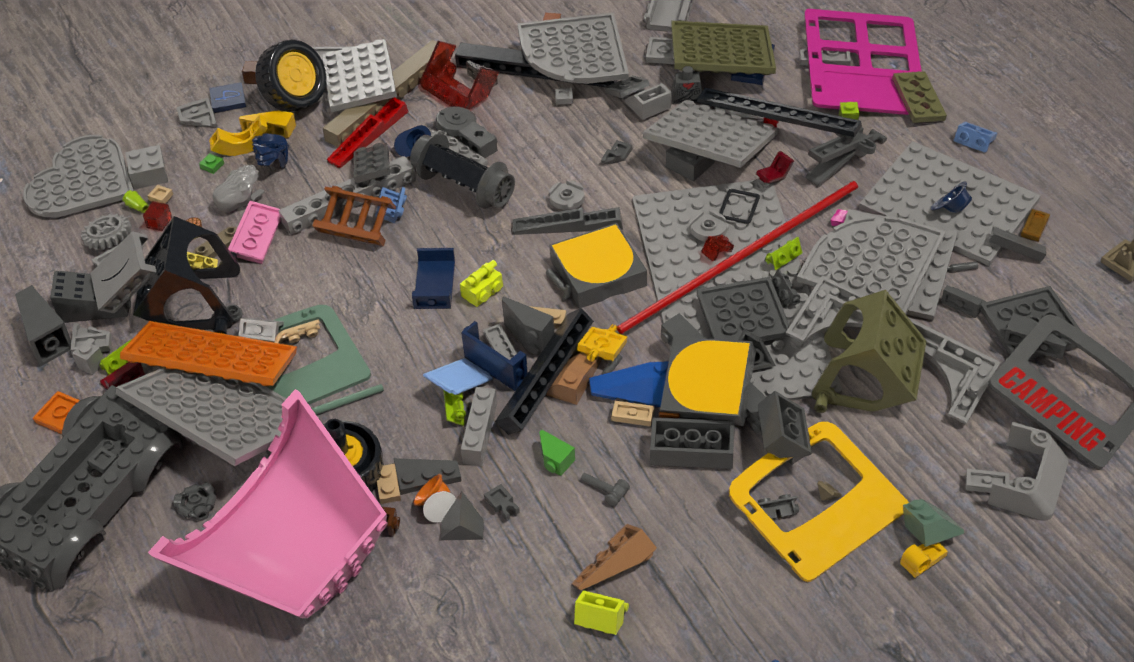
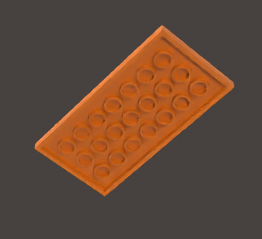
(209, 353)

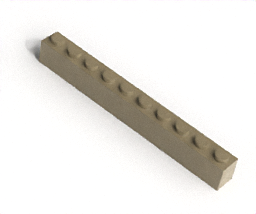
(405, 79)

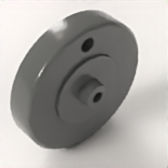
(454, 119)

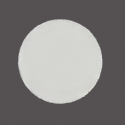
(438, 506)

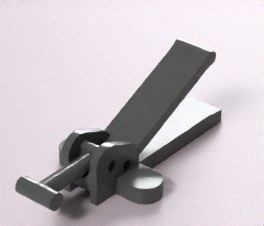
(838, 151)

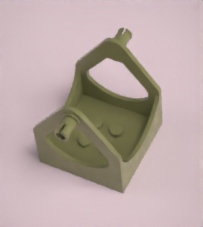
(885, 347)

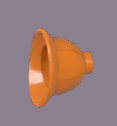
(431, 487)

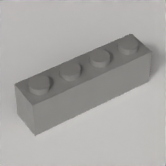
(479, 426)

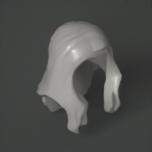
(237, 189)

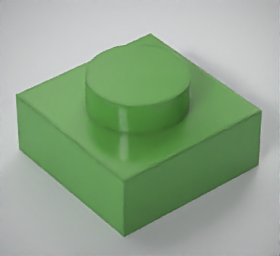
(211, 163)

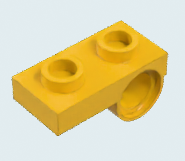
(920, 558)

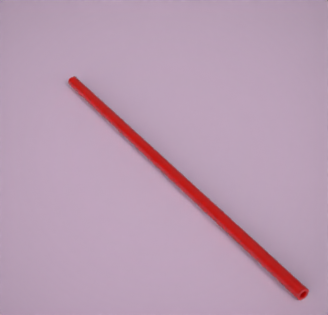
(735, 258)

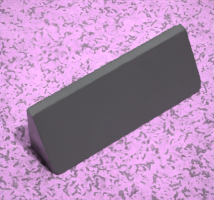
(1017, 244)

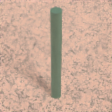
(348, 399)

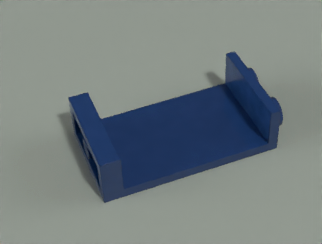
(434, 278)
(507, 371)

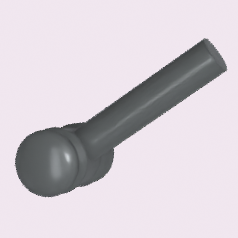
(615, 492)

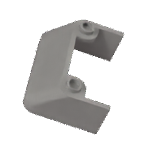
(1033, 496)

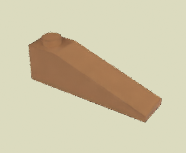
(574, 378)
(626, 549)

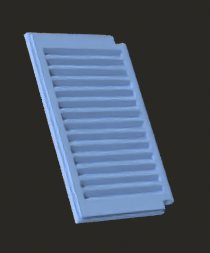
(458, 376)

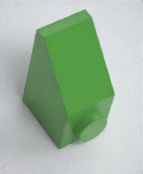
(556, 453)

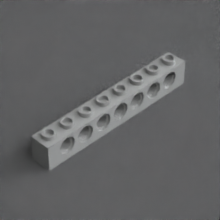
(302, 213)

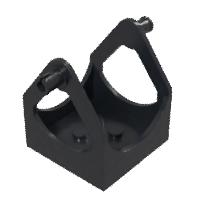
(175, 274)

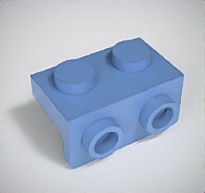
(398, 199)

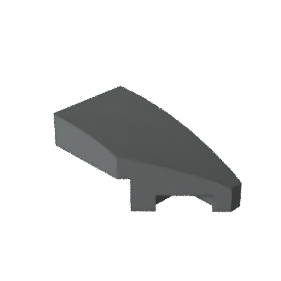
(618, 152)

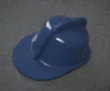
(406, 140)
(955, 200)

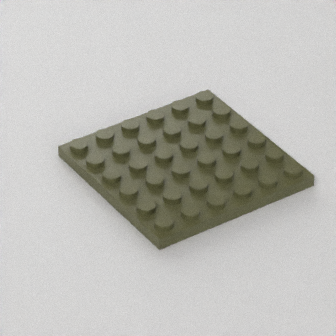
(722, 47)

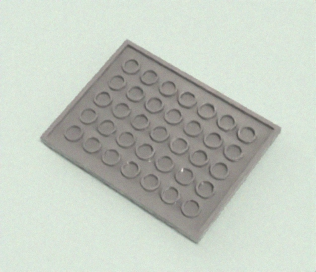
(925, 176)
(216, 413)

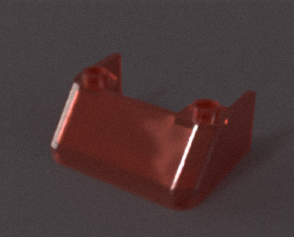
(440, 80)

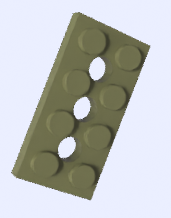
(911, 96)

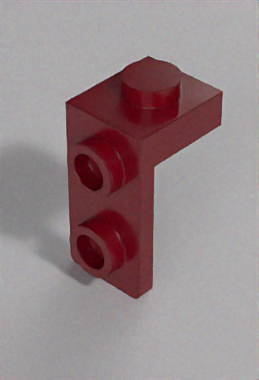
(777, 170)

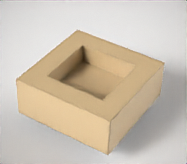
(160, 194)

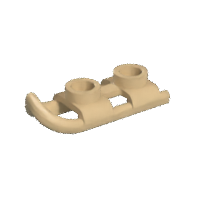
(293, 333)

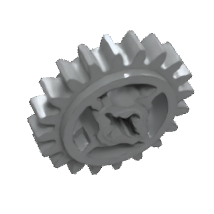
(106, 231)

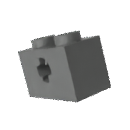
(478, 139)

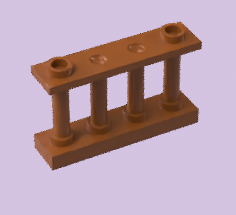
(357, 233)

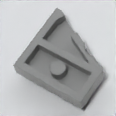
(197, 113)
(96, 337)

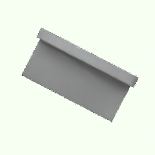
(259, 328)

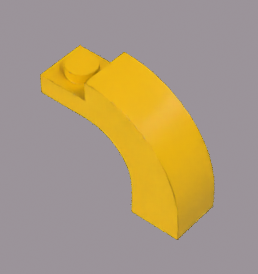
(237, 143)

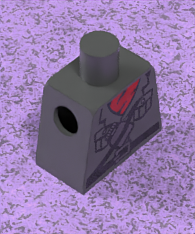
(686, 86)

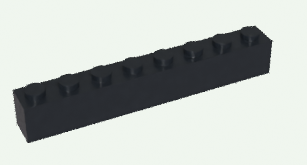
(544, 372)

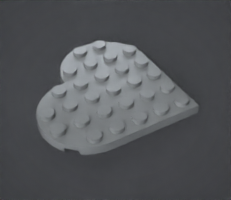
(83, 177)

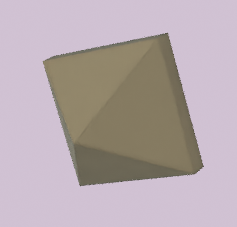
(827, 491)

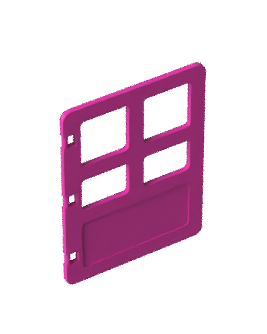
(862, 84)

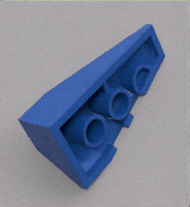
(636, 384)

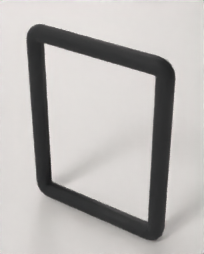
(744, 193)

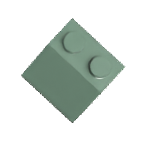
(929, 522)

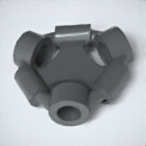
(196, 502)

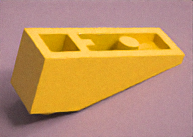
(278, 122)

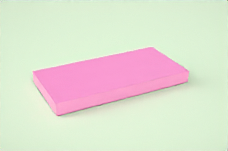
(255, 232)

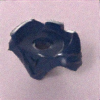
(269, 148)

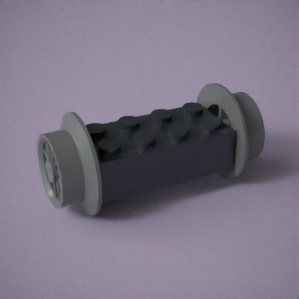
(491, 184)

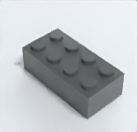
(692, 443)

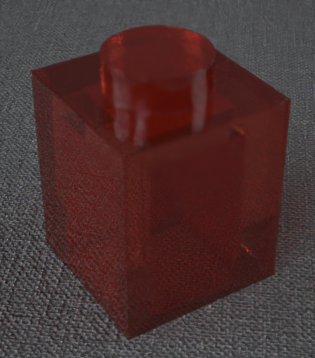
(157, 216)

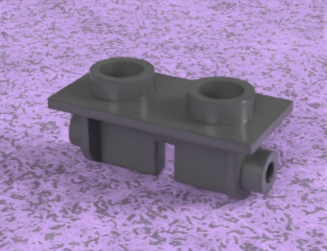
(784, 289)
(784, 504)

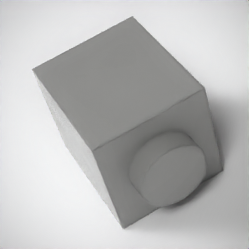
(88, 357)

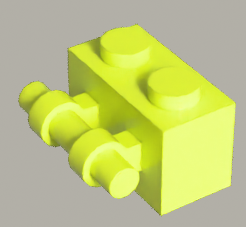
(481, 284)
(600, 612)

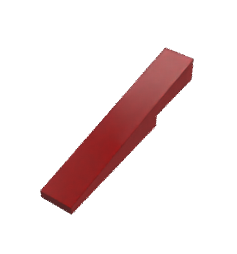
(368, 131)

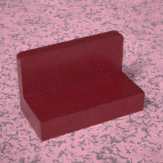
(123, 375)

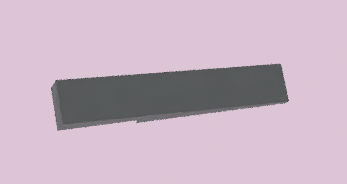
(567, 221)

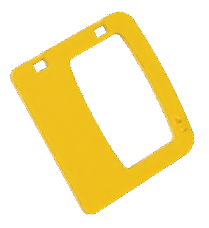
(838, 529)

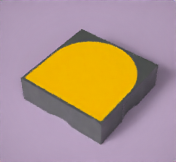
(598, 265)
(708, 379)

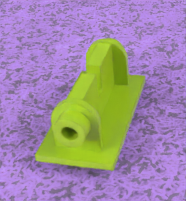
(785, 253)
(113, 361)
(454, 408)

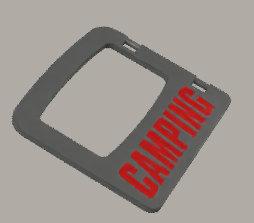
(1052, 408)

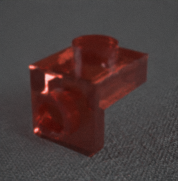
(715, 245)

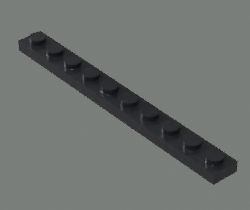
(780, 112)

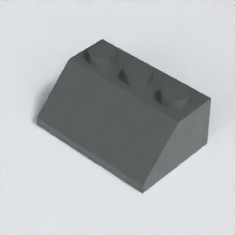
(783, 427)

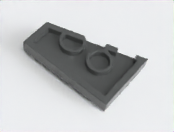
(415, 473)

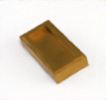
(1035, 225)

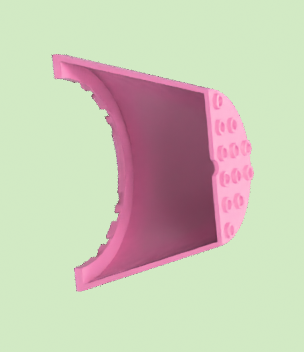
(291, 526)

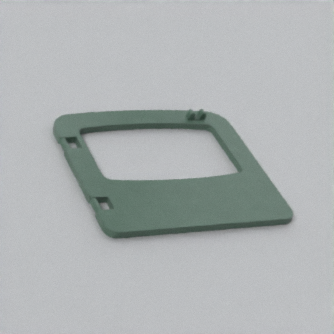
(330, 374)

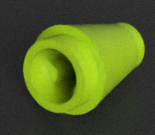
(135, 201)

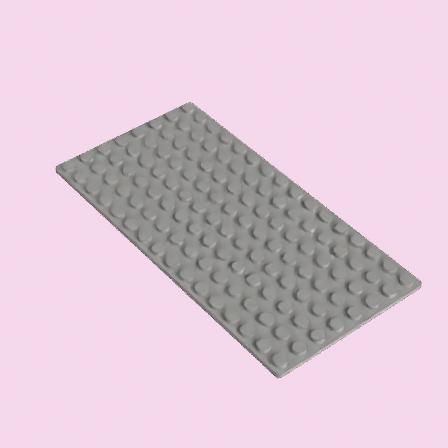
(677, 259)

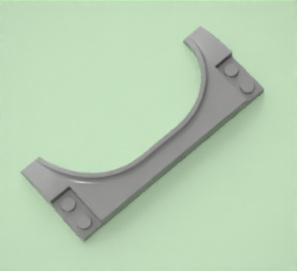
(962, 367)

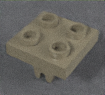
(1121, 259)

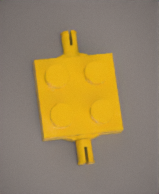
(602, 343)

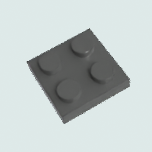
(627, 86)

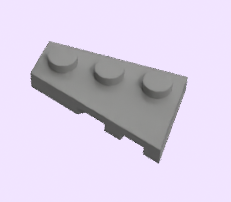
(828, 57)

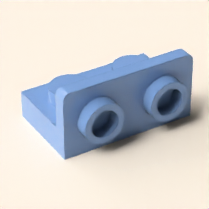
(974, 136)

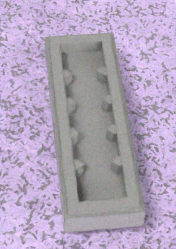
(499, 341)

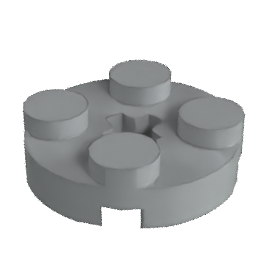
(559, 197)
(701, 220)

